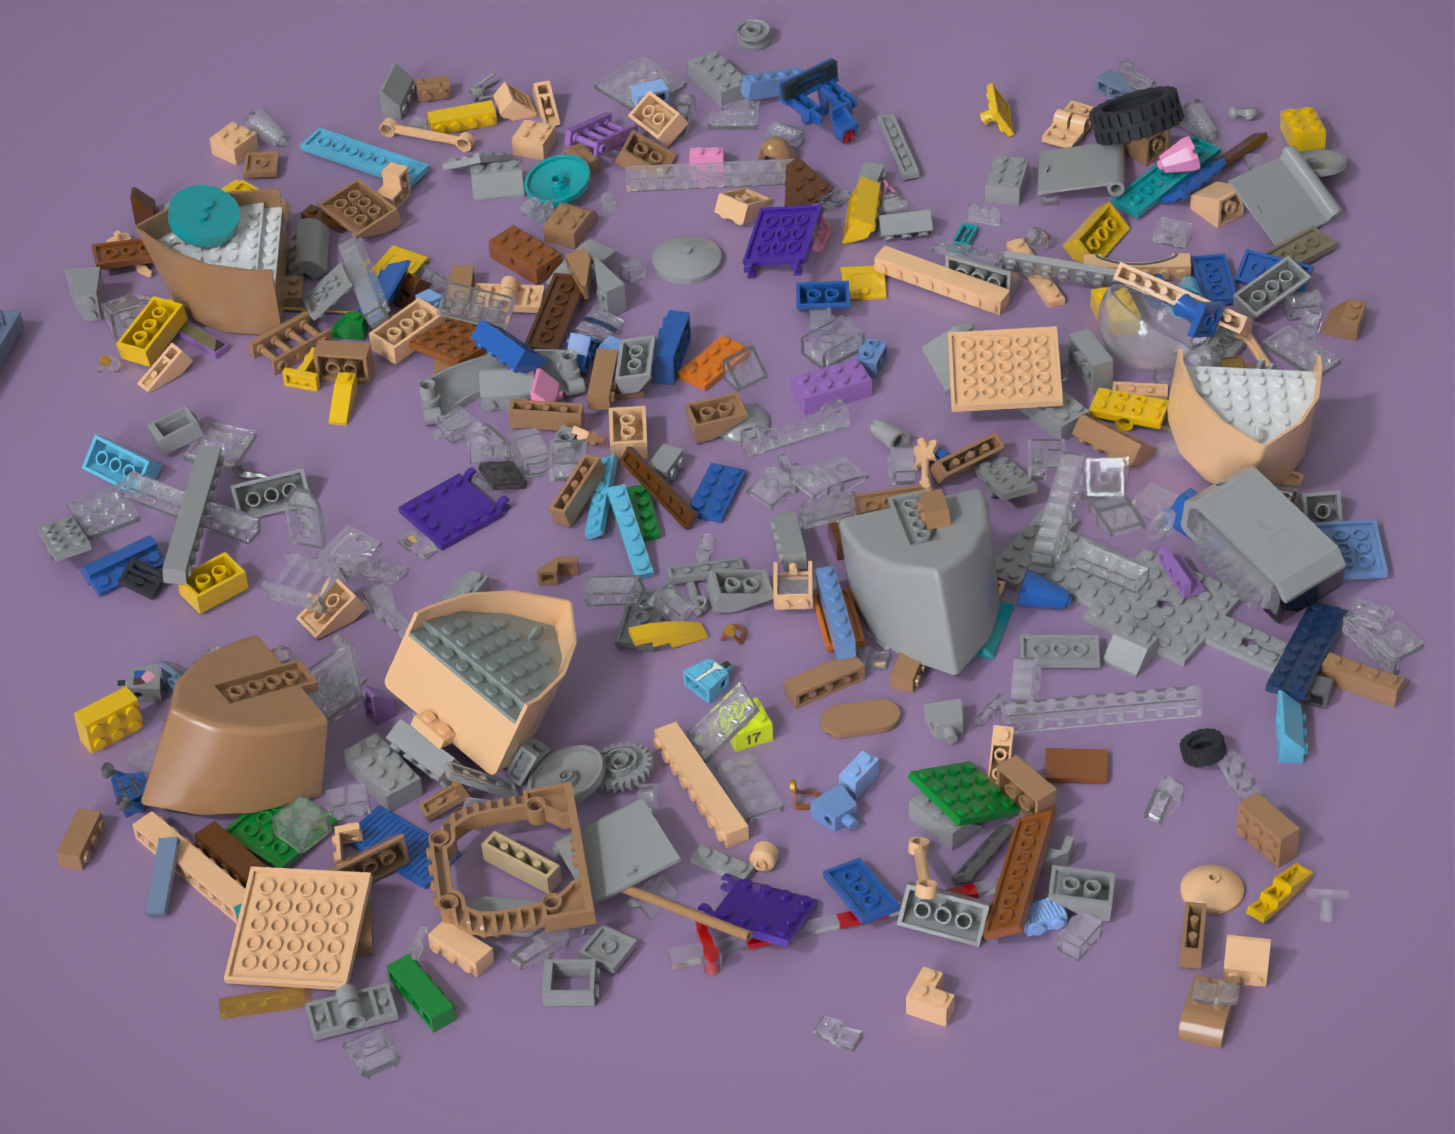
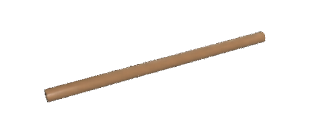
(689, 913)

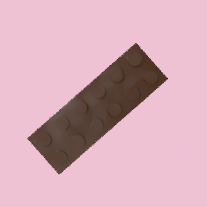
(555, 313)

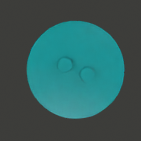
(203, 215)

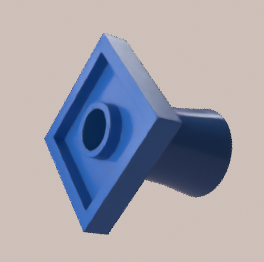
(1203, 315)

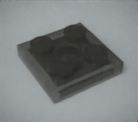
(503, 475)

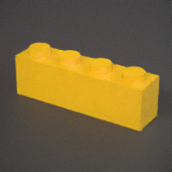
(462, 117)

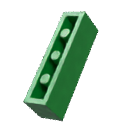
(421, 993)

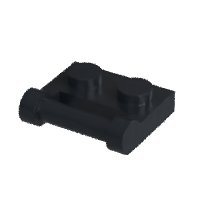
(139, 581)

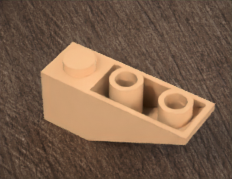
(1001, 749)

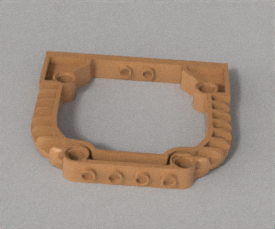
(556, 911)

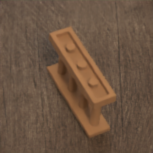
(278, 335)

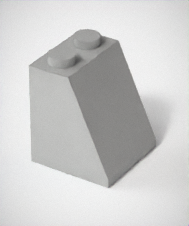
(86, 291)

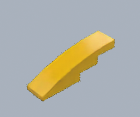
(671, 632)
(1278, 894)

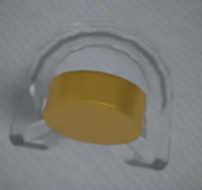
(105, 361)

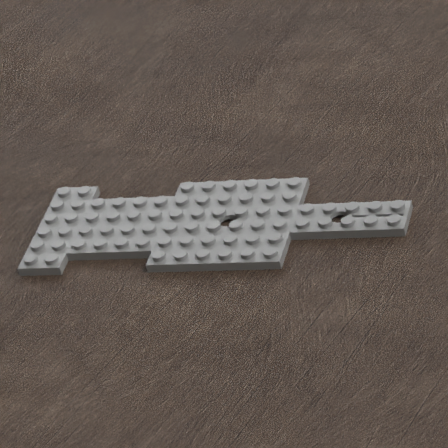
(1179, 628)

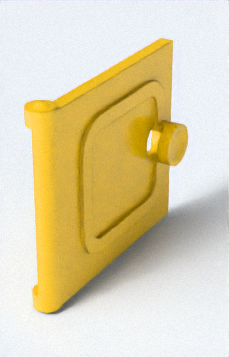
(398, 254)
(864, 282)

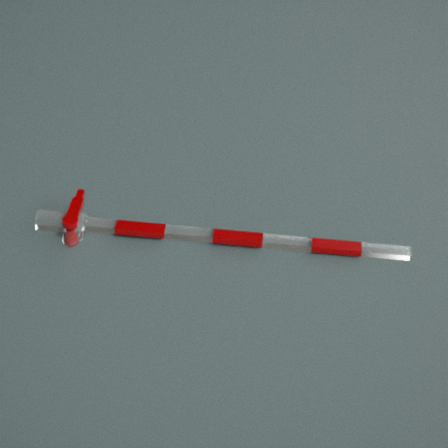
(711, 951)

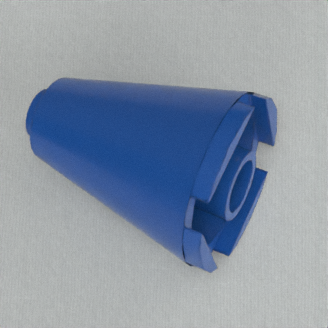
(1042, 593)

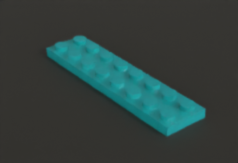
(1154, 184)

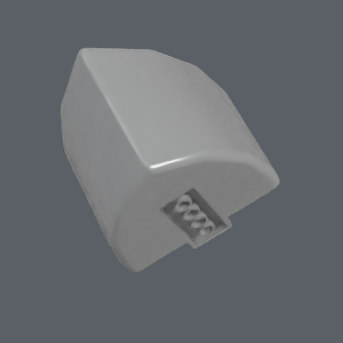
(922, 587)

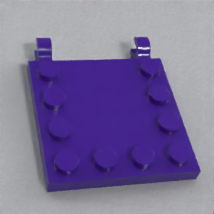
(782, 237)
(453, 510)
(764, 910)

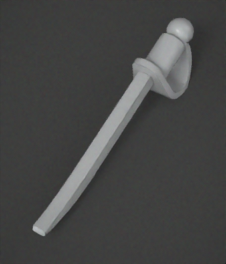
(697, 600)

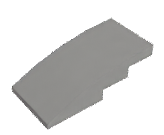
(596, 249)

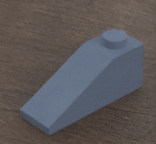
(1112, 84)

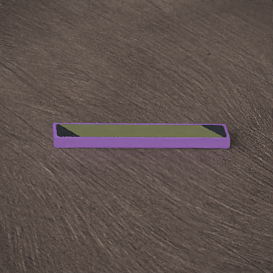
(202, 339)

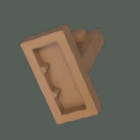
(444, 800)

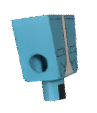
(708, 679)

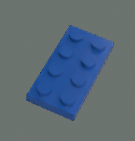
(1193, 182)
(1256, 263)
(1213, 277)
(717, 492)
(861, 891)

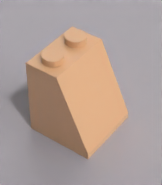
(1217, 204)

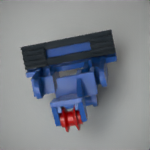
(821, 79)

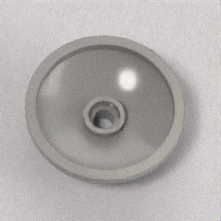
(756, 416)

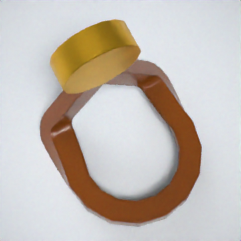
(730, 630)
(793, 788)

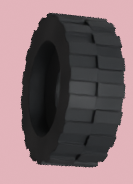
(1200, 738)

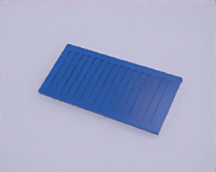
(383, 824)

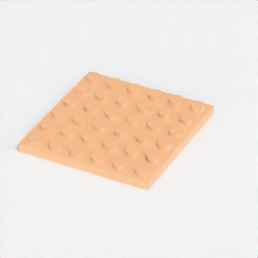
(1004, 369)
(298, 928)

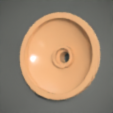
(1213, 885)

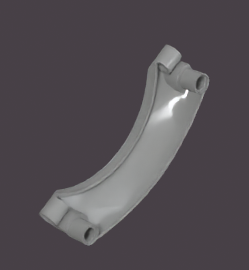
(461, 382)

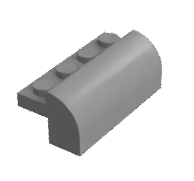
(309, 249)

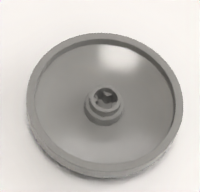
(1325, 161)
(686, 260)
(573, 764)

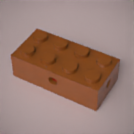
(524, 255)

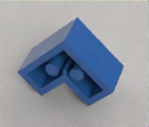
(585, 348)

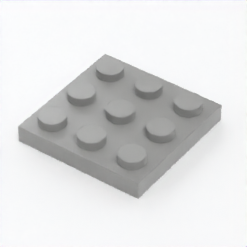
(328, 291)

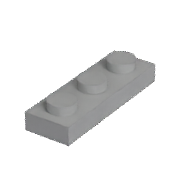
(721, 863)

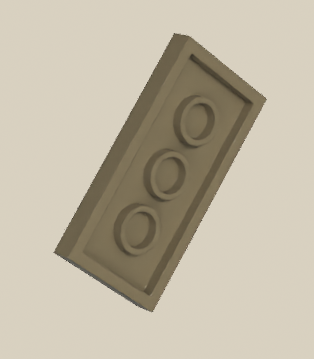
(1304, 246)

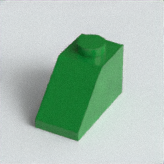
(350, 326)

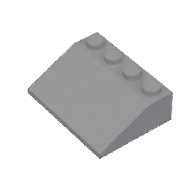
(938, 354)

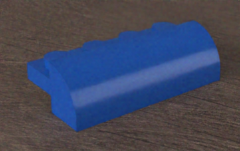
(106, 571)

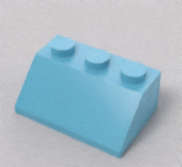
(1290, 730)

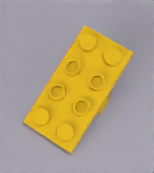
(1128, 409)

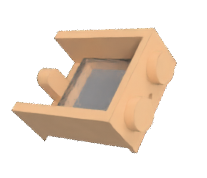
(793, 588)

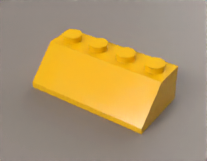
(862, 211)
(1097, 233)

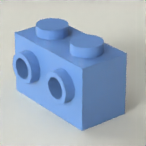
(872, 356)

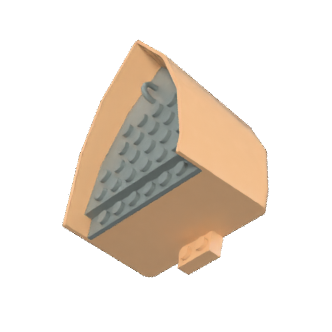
(484, 670)

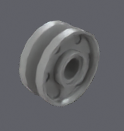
(753, 35)

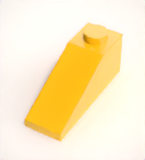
(343, 398)

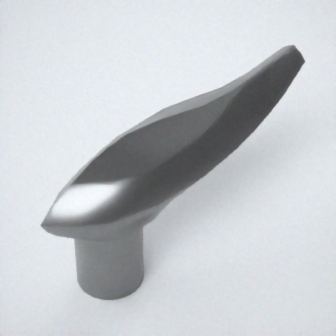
(245, 473)

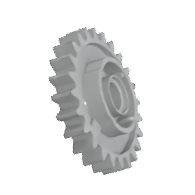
(626, 766)

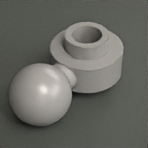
(1235, 112)

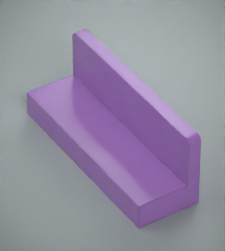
(1179, 573)

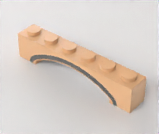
(1171, 268)

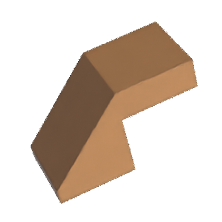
(562, 565)

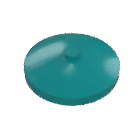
(558, 179)

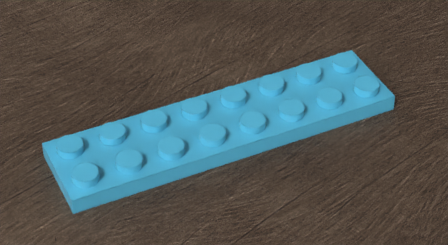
(359, 154)

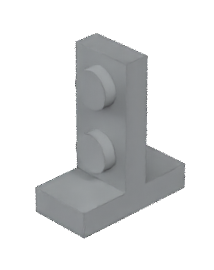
(526, 760)

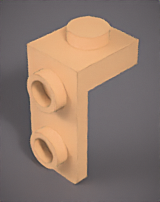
(343, 835)

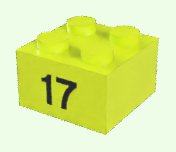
(755, 732)

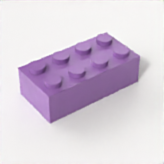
(840, 381)

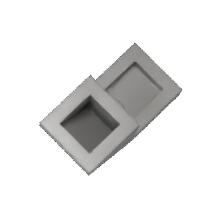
(1058, 857)

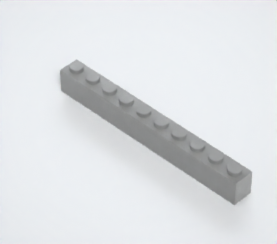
(192, 515)

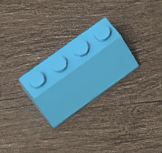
(115, 461)

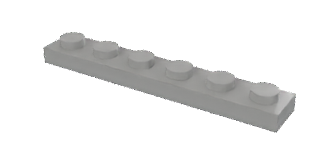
(898, 146)

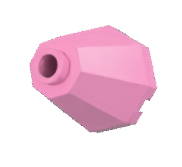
(1179, 158)

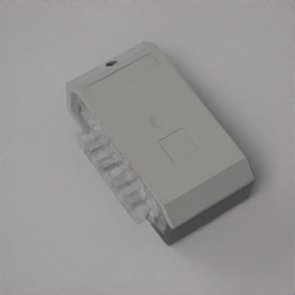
(1262, 544)

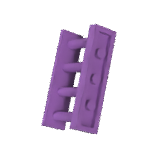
(592, 128)

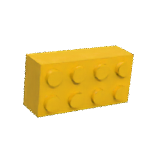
(151, 331)

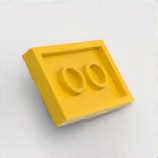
(998, 111)

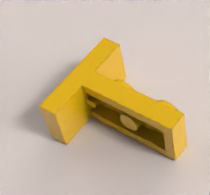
(305, 375)

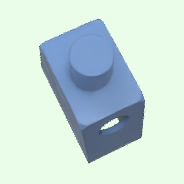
(835, 809)

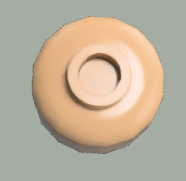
(764, 856)

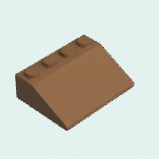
(361, 210)

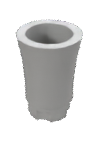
(889, 434)

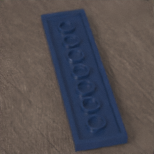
(1306, 650)

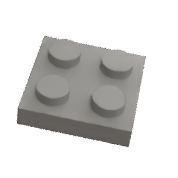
(608, 948)

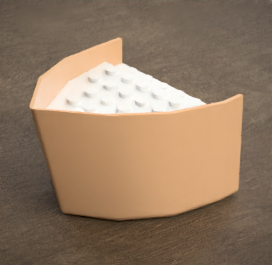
(1242, 418)

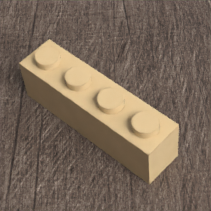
(521, 862)

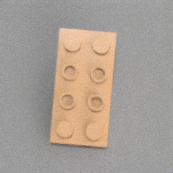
(1068, 125)
(527, 296)

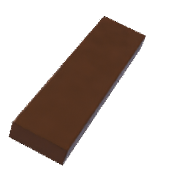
(1243, 148)

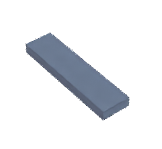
(162, 876)

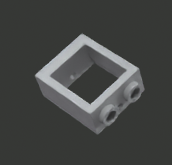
(175, 430)
(570, 968)

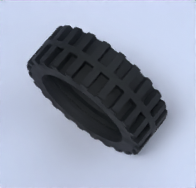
(1136, 115)

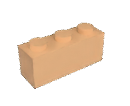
(461, 948)

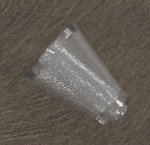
(1198, 122)
(267, 128)

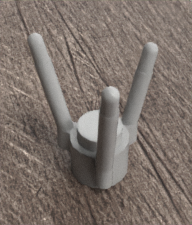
(478, 90)

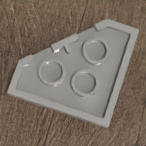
(478, 158)

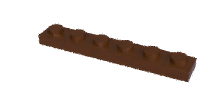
(659, 488)

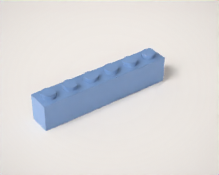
(835, 613)

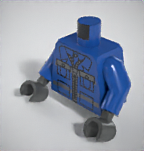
(127, 789)

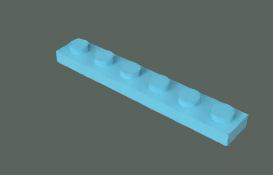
(600, 502)
(630, 531)

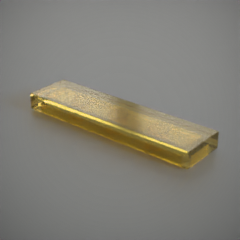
(262, 1002)

